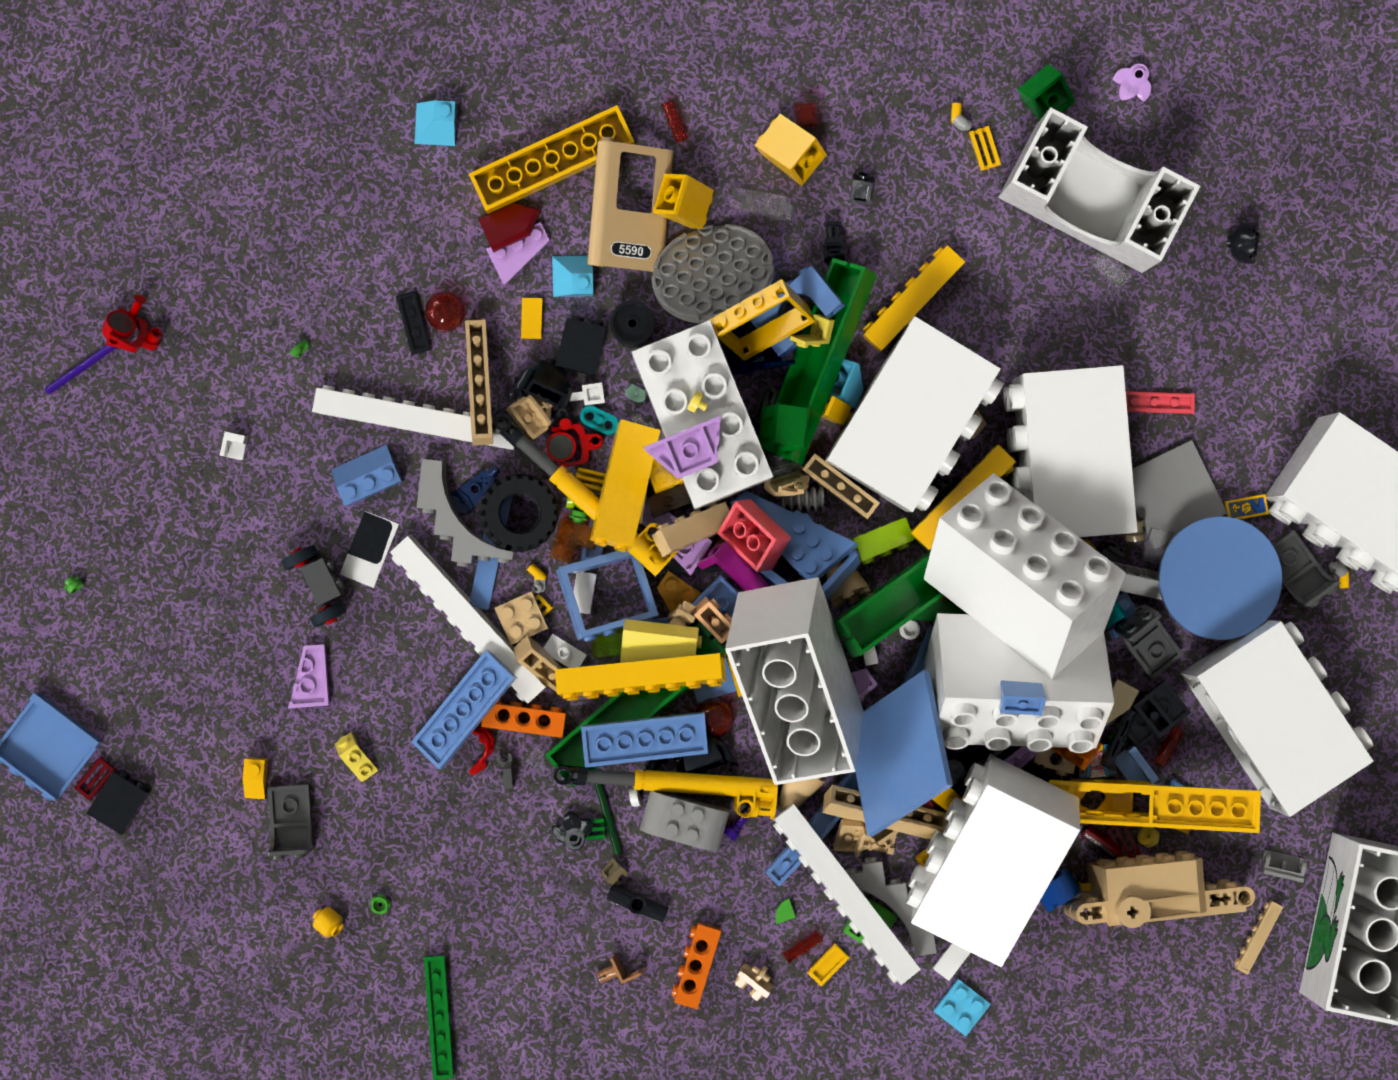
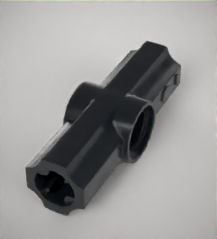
(650, 908)

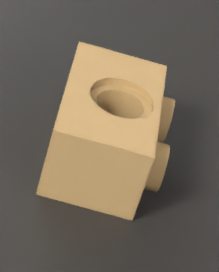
(1062, 767)

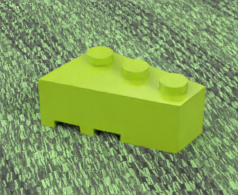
(883, 539)

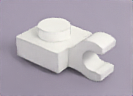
(591, 394)

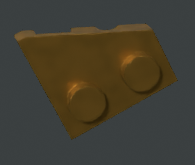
(675, 591)

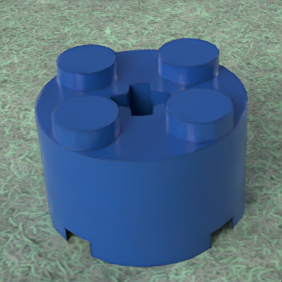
(1060, 890)

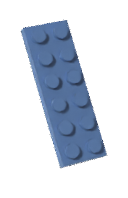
(464, 709)
(644, 739)

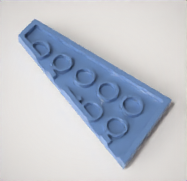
(811, 547)

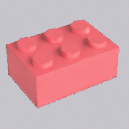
(754, 535)

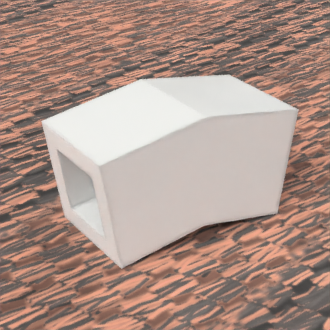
(870, 657)

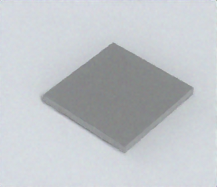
(1175, 490)

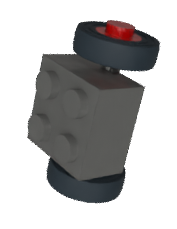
(321, 581)

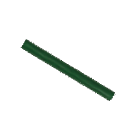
(608, 818)

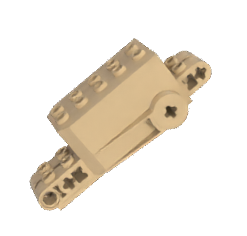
(1154, 890)

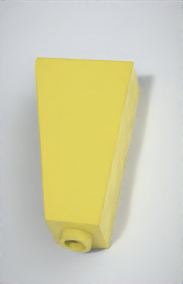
(657, 641)

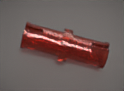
(674, 121)
(1169, 746)
(802, 947)

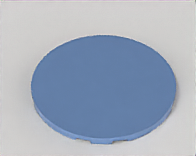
(1220, 578)

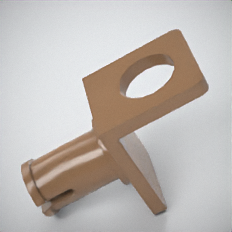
(617, 970)

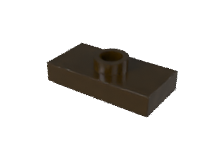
(668, 501)

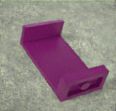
(733, 565)

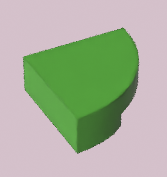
(300, 348)
(784, 911)

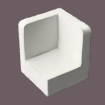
(233, 446)

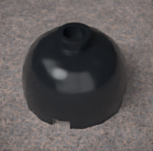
(1244, 242)

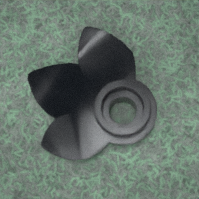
(570, 828)

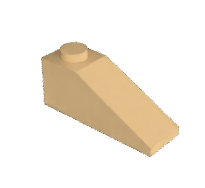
(537, 661)

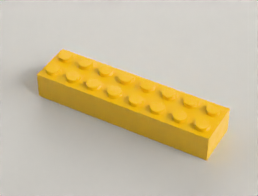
(547, 160)
(640, 675)

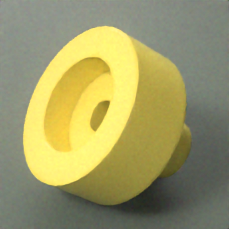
(696, 402)
(1148, 836)

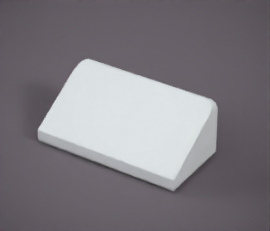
(584, 591)

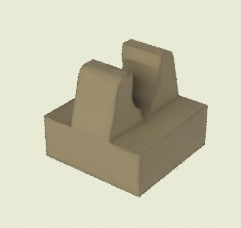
(613, 871)

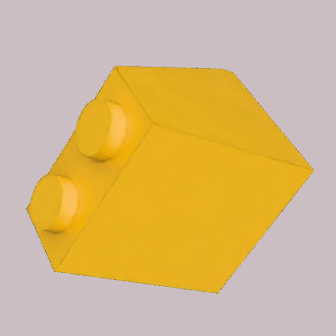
(791, 149)
(683, 200)

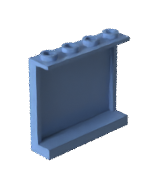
(47, 747)

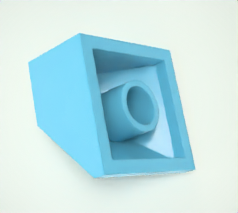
(436, 123)
(572, 276)
(848, 384)

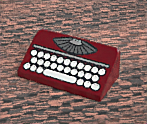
(1101, 842)

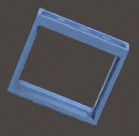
(833, 582)
(608, 629)

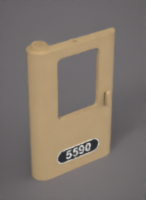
(625, 236)

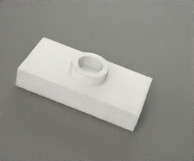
(564, 652)

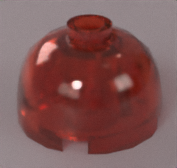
(445, 311)
(718, 716)

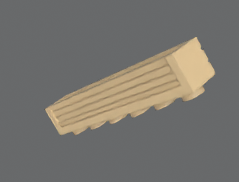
(1258, 937)

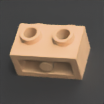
(709, 615)

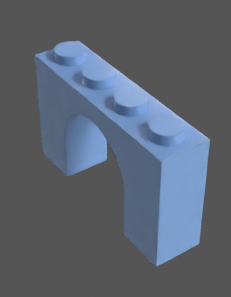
(809, 284)

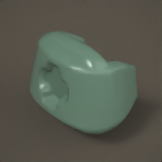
(635, 393)

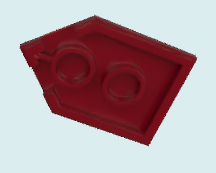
(509, 224)

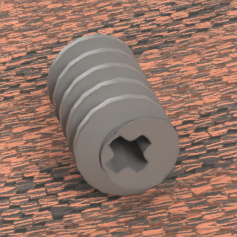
(807, 499)

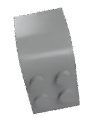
(684, 820)

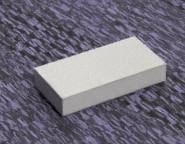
(950, 961)

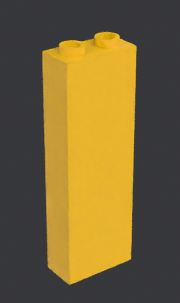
(624, 486)

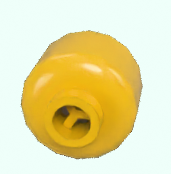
(327, 922)

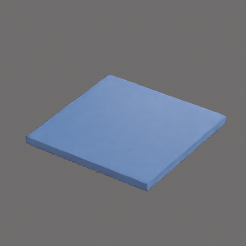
(901, 754)

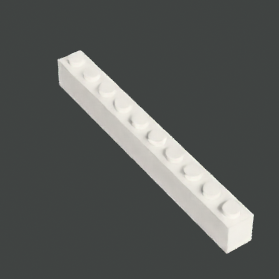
(400, 416)
(470, 620)
(846, 894)

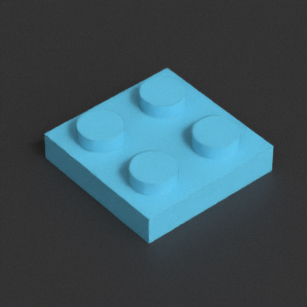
(961, 1007)

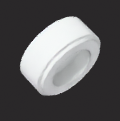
(910, 630)
(635, 798)

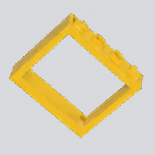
(769, 333)

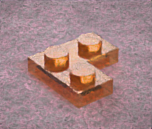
(567, 537)

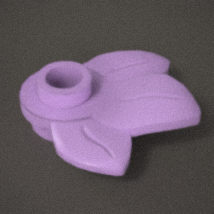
(1131, 84)

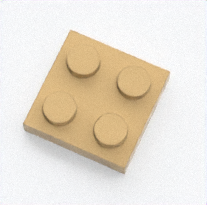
(521, 618)

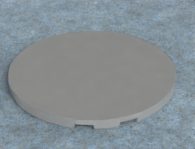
(711, 271)

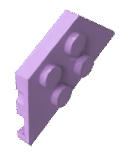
(688, 449)

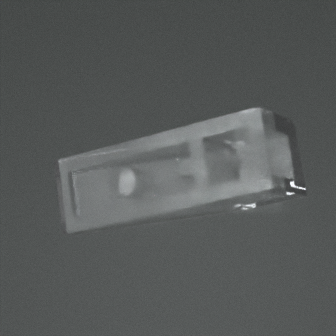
(763, 204)

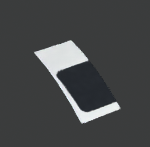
(369, 549)

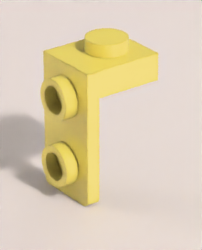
(819, 333)
(354, 757)

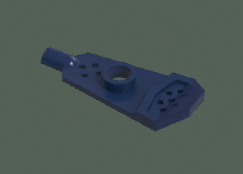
(467, 494)

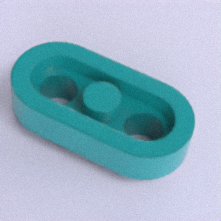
(599, 420)

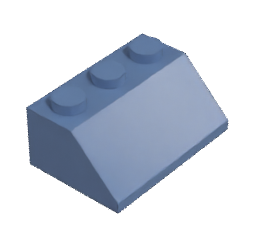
(366, 476)

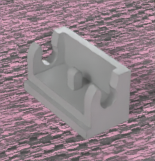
(1283, 866)

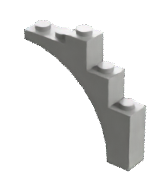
(434, 496)
(894, 894)

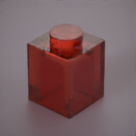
(806, 115)

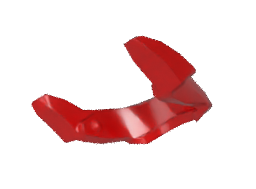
(486, 738)

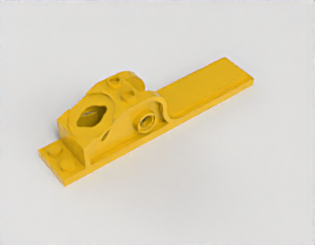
(1168, 805)

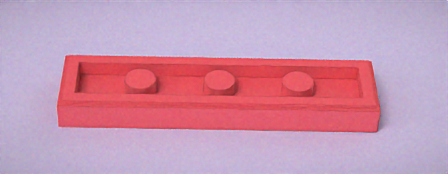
(1160, 402)

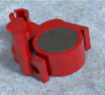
(121, 324)
(562, 445)

